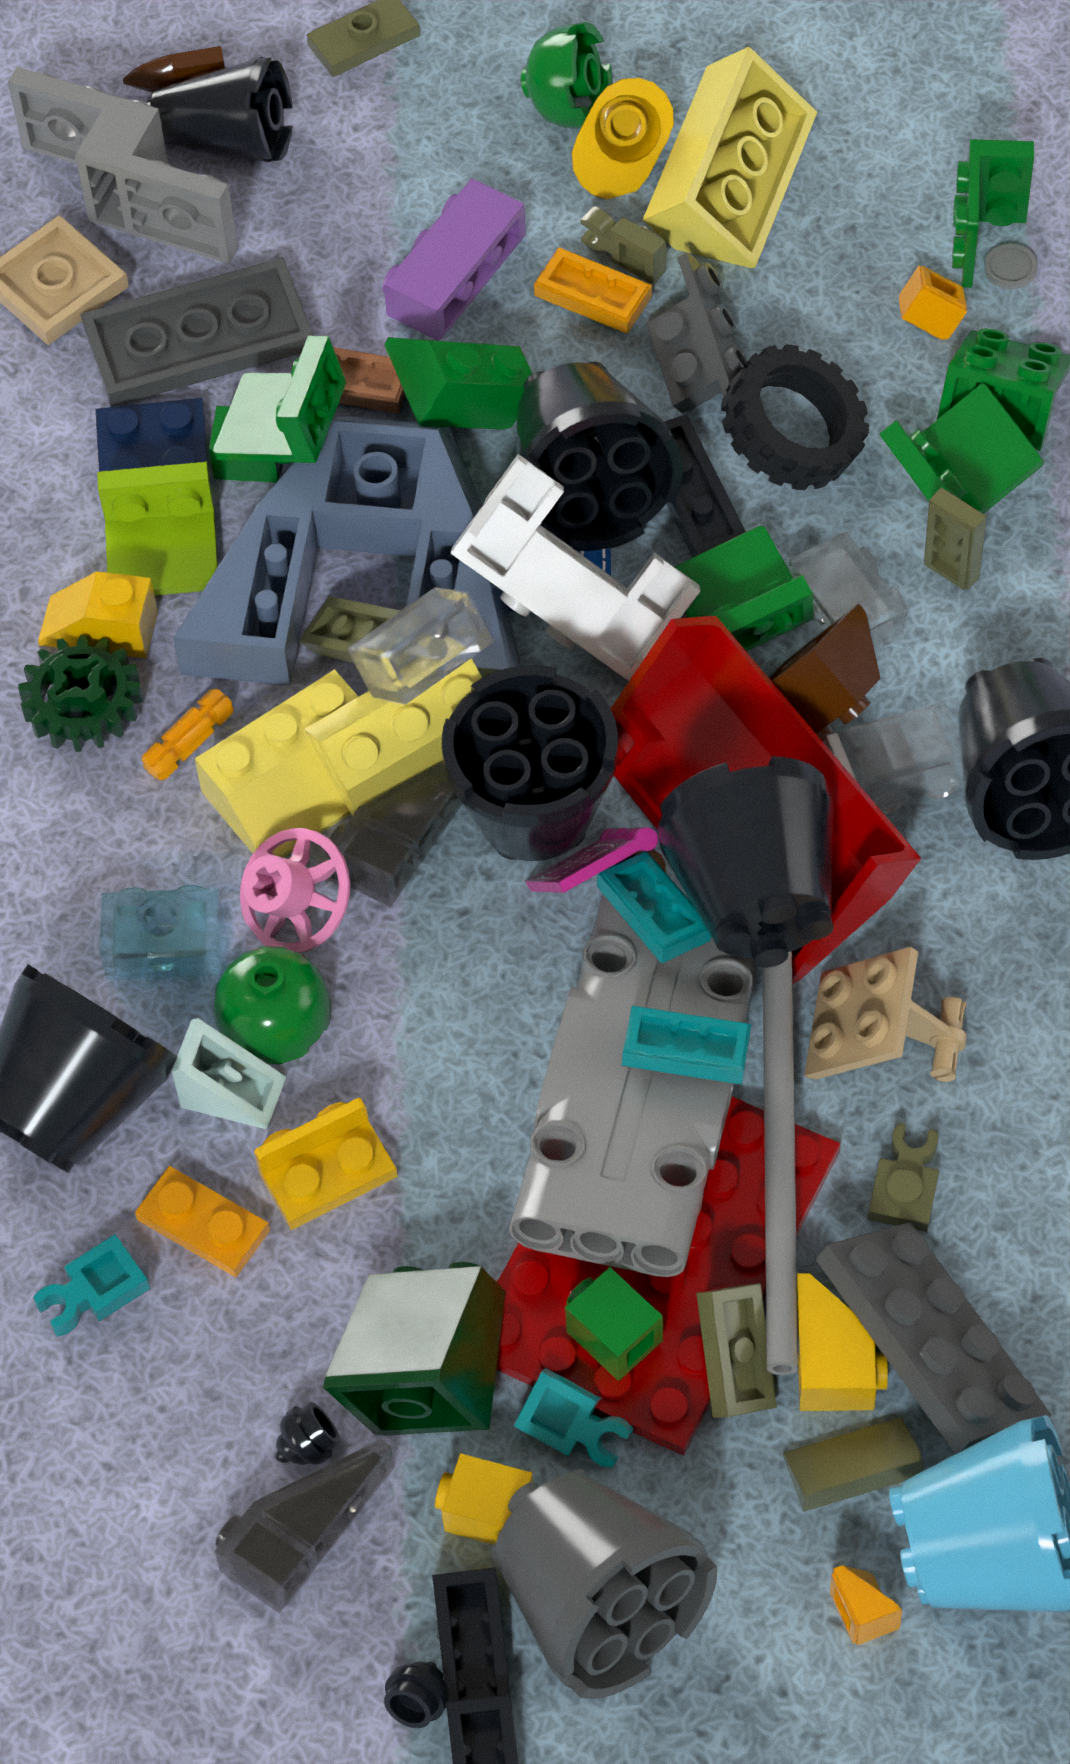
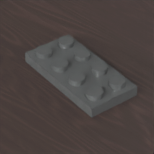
(196, 331)
(930, 1334)

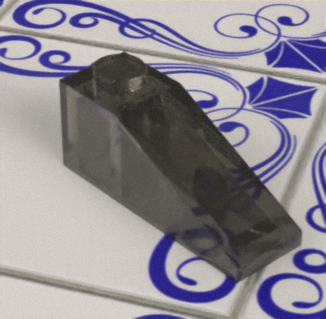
(395, 833)
(295, 1527)

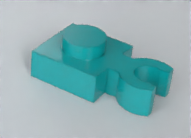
(99, 1281)
(563, 1416)

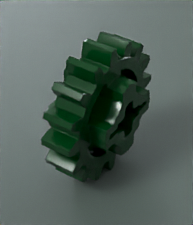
(78, 700)

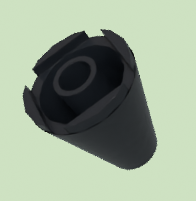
(230, 111)

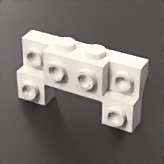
(561, 584)

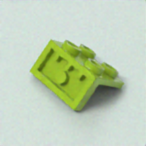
(160, 525)

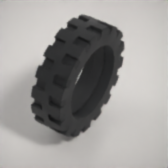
(767, 447)

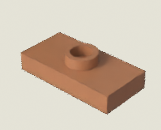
(370, 381)

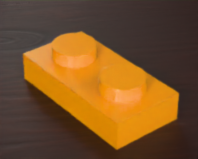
(202, 1221)

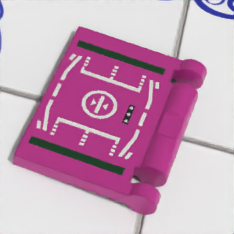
(611, 848)

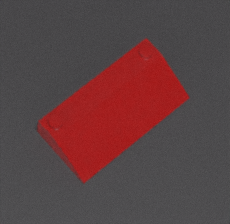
(710, 704)

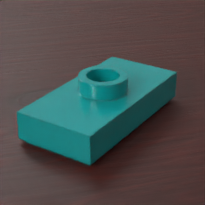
(653, 906)
(686, 1044)

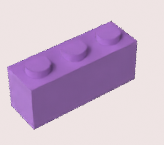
(454, 259)

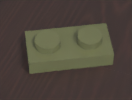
(736, 1350)

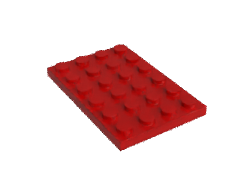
(669, 1387)

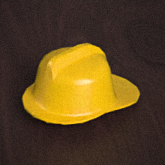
(622, 137)

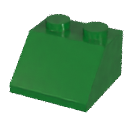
(460, 381)

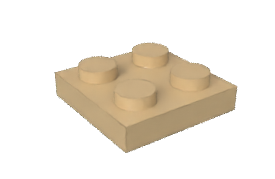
(56, 279)

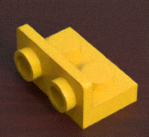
(323, 1162)

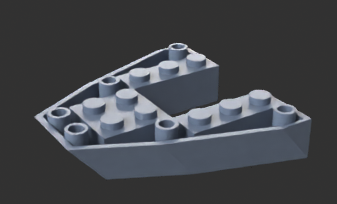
(370, 491)

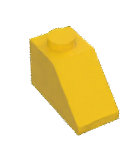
(103, 607)
(834, 1353)

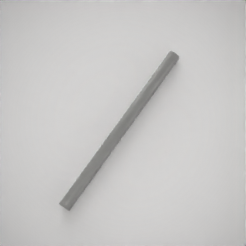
(780, 1170)

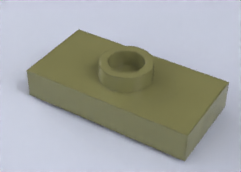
(362, 35)
(954, 539)

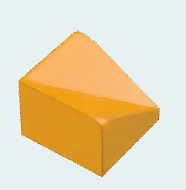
(932, 303)
(862, 1605)

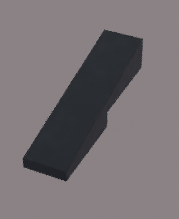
(475, 1667)

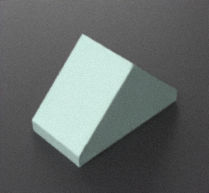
(224, 1078)

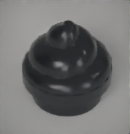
(306, 1436)
(416, 1694)

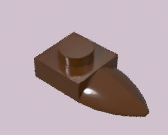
(175, 68)

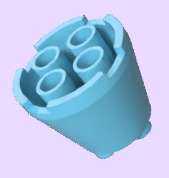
(991, 1524)

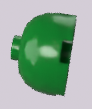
(565, 67)
(272, 1004)

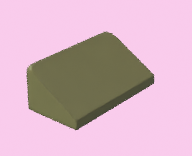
(853, 1464)

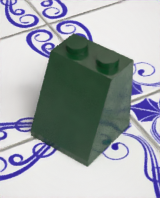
(421, 1351)

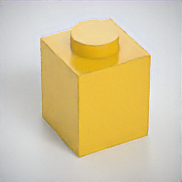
(478, 1497)

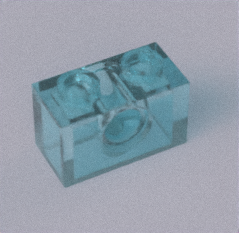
(186, 950)

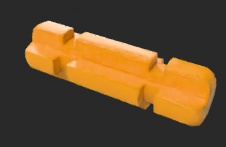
(187, 734)

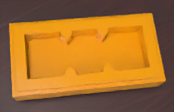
(593, 290)

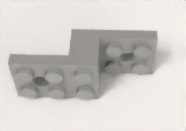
(123, 165)

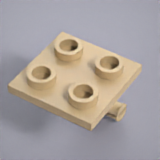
(869, 1011)

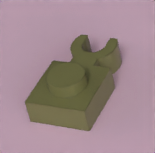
(630, 246)
(904, 1187)

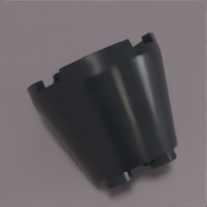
(603, 450)
(1018, 757)
(531, 759)
(754, 855)
(70, 1070)

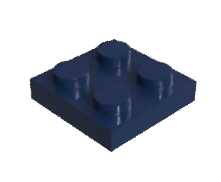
(151, 434)

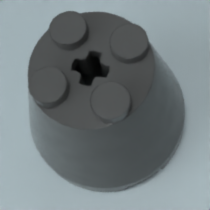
(600, 1580)

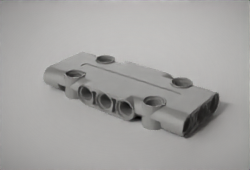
(625, 1128)

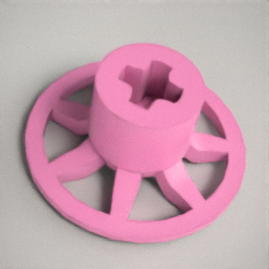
(287, 889)

